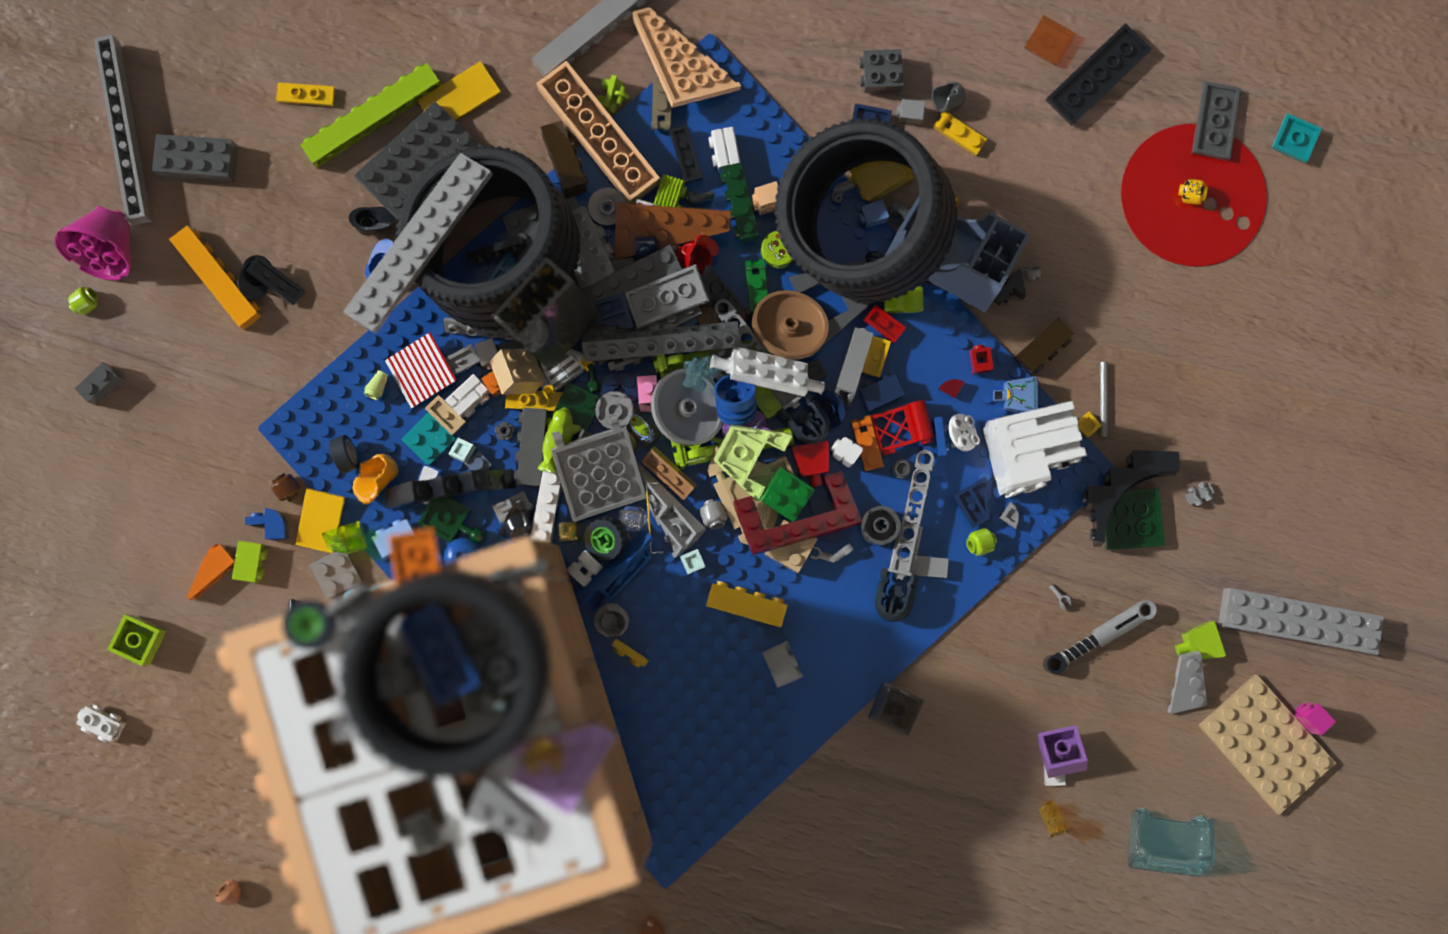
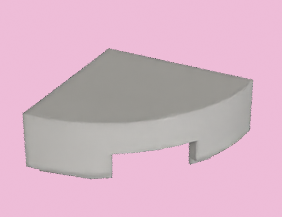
(1010, 515)

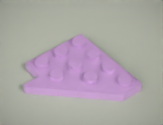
(582, 756)

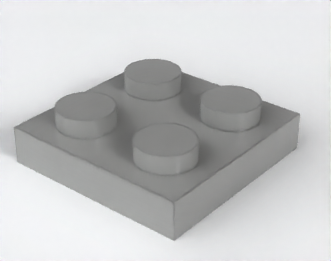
(335, 573)

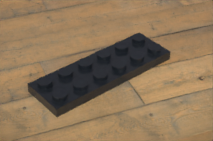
(1098, 74)

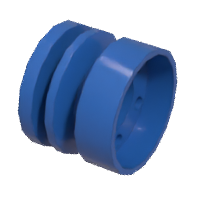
(735, 401)

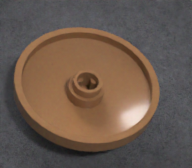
(790, 324)

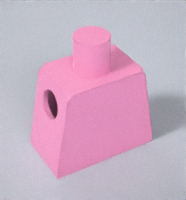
(646, 386)

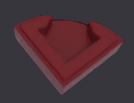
(951, 387)

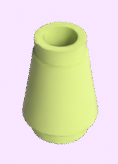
(376, 386)

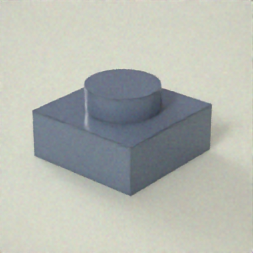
(478, 462)

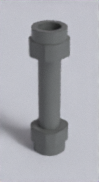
(538, 567)

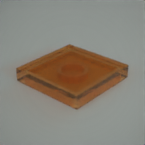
(1049, 40)

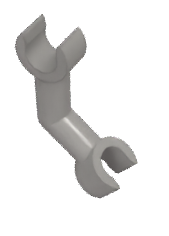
(835, 557)

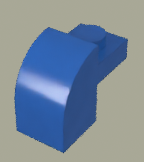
(275, 524)

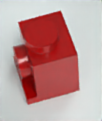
(985, 354)

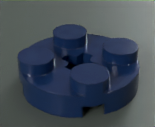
(622, 379)

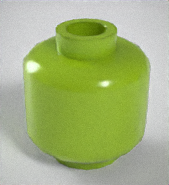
(83, 300)
(981, 542)

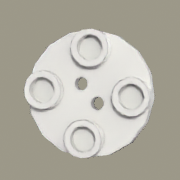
(963, 432)

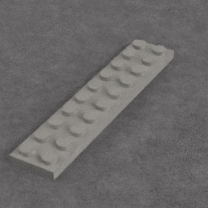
(417, 243)

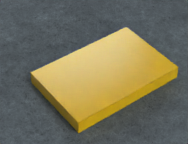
(319, 514)

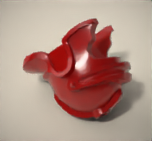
(697, 252)

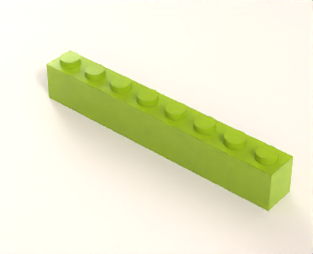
(370, 115)

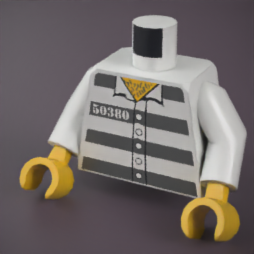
(564, 371)

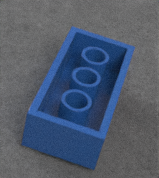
(439, 653)

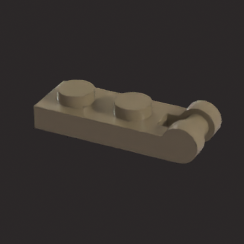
(660, 107)

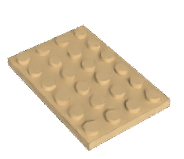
(1267, 744)

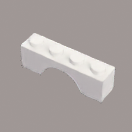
(546, 507)

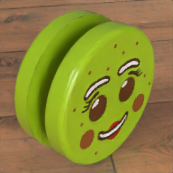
(774, 251)

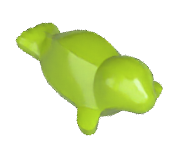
(560, 422)

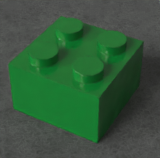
(786, 494)

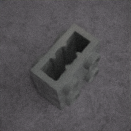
(881, 71)

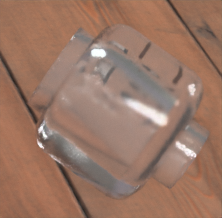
(633, 518)

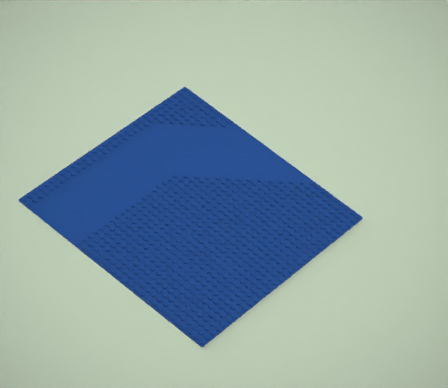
(704, 713)

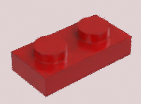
(884, 324)

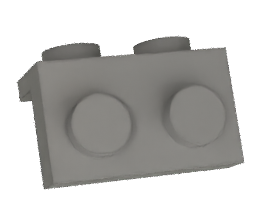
(347, 609)

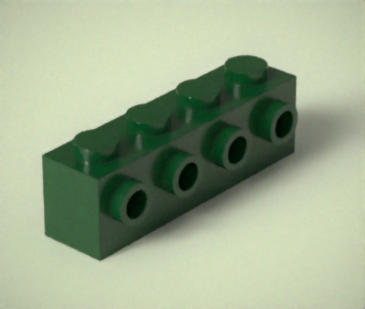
(740, 203)

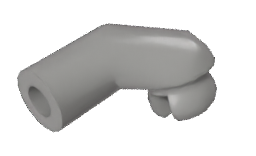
(839, 190)

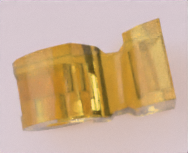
(569, 531)

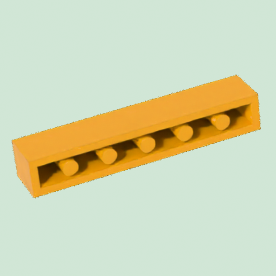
(215, 277)

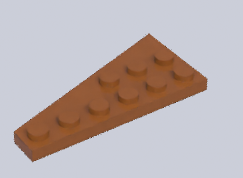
(666, 223)

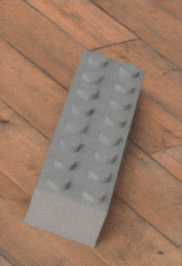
(1300, 621)

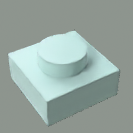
(462, 450)
(692, 561)

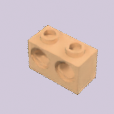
(764, 198)

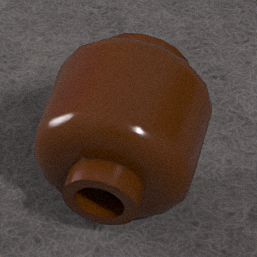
(285, 487)

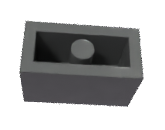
(99, 383)

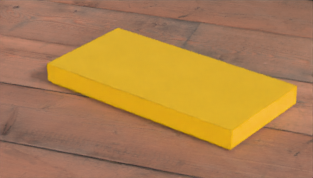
(463, 92)

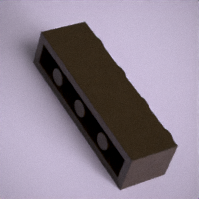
(563, 159)

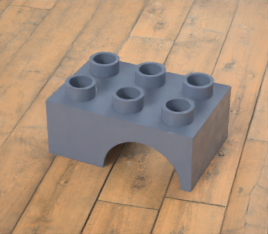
(978, 258)

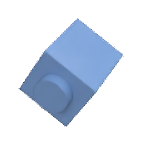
(873, 214)

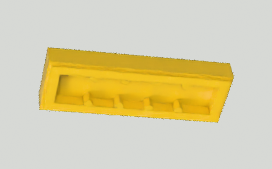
(305, 94)
(535, 400)

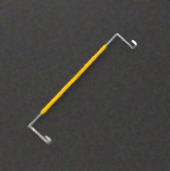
(649, 514)

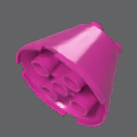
(98, 244)

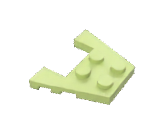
(741, 450)

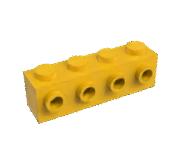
(747, 605)

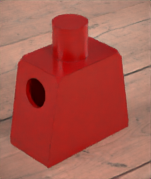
(812, 461)

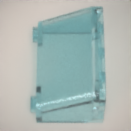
(1171, 844)

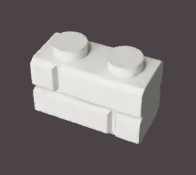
(725, 147)
(468, 396)
(845, 451)

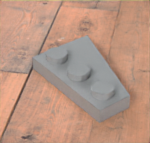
(1189, 684)
(500, 812)

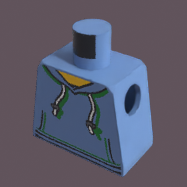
(1018, 395)

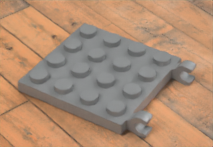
(598, 471)

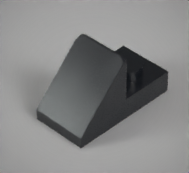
(1014, 285)

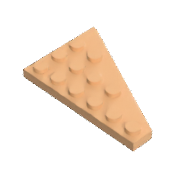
(679, 65)

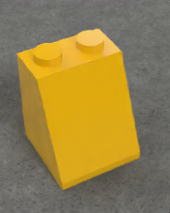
(880, 178)

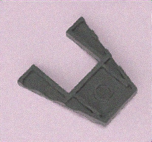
(805, 282)

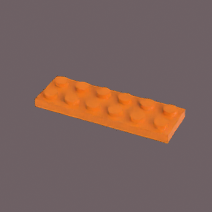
(413, 556)

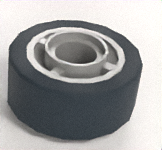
(344, 454)

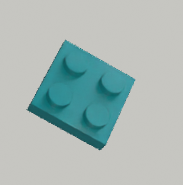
(1296, 138)
(428, 439)

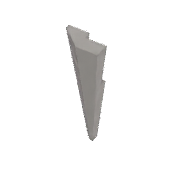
(677, 522)

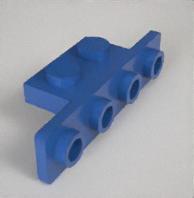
(939, 445)

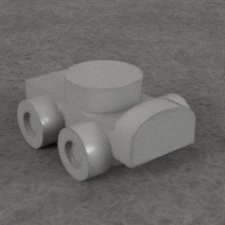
(1196, 495)

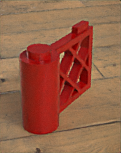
(918, 425)

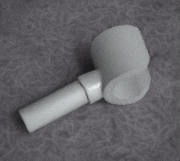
(1062, 599)

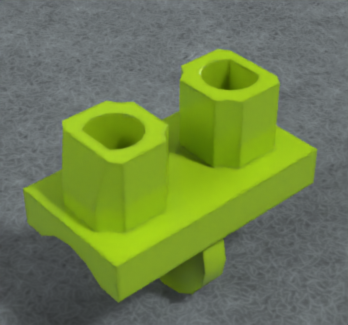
(614, 94)

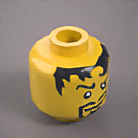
(1193, 191)

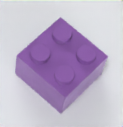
(1062, 751)

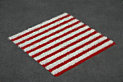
(420, 370)

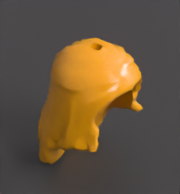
(374, 477)

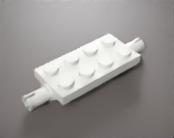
(768, 371)

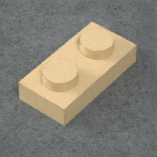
(445, 415)

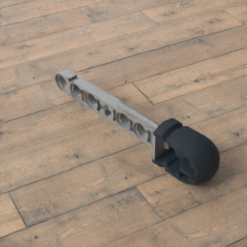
(815, 431)
(904, 566)

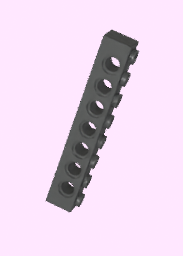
(660, 341)

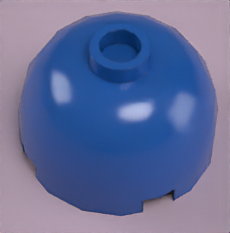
(460, 548)

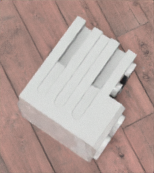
(1031, 445)

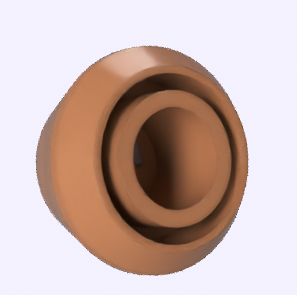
(229, 893)

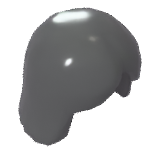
(948, 96)

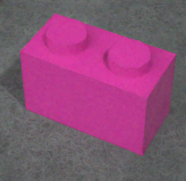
(1313, 718)

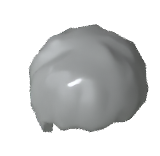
(611, 620)

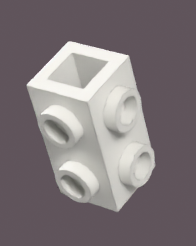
(96, 721)

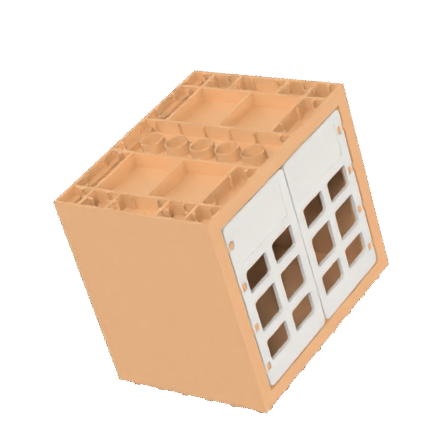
(345, 806)

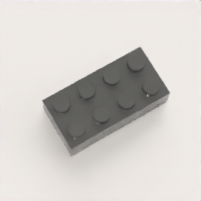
(195, 158)

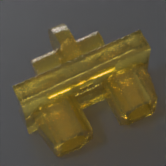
(543, 753)
(1053, 819)

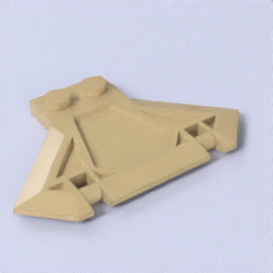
(730, 490)

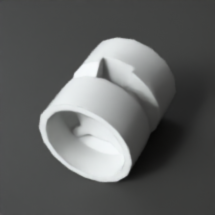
(589, 563)

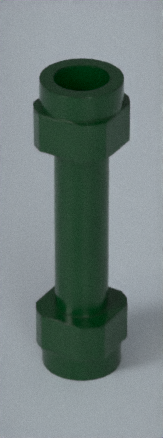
(593, 384)

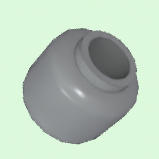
(713, 514)

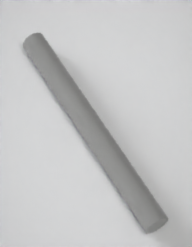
(1104, 399)

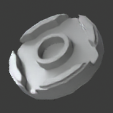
(616, 403)

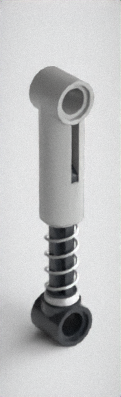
(1102, 635)

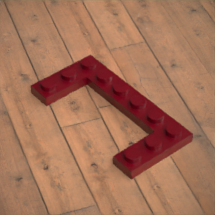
(762, 540)

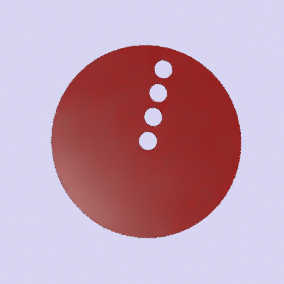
(1186, 231)

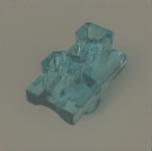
(696, 371)

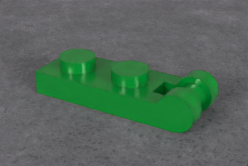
(756, 283)

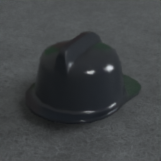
(370, 219)
(248, 285)
(518, 521)

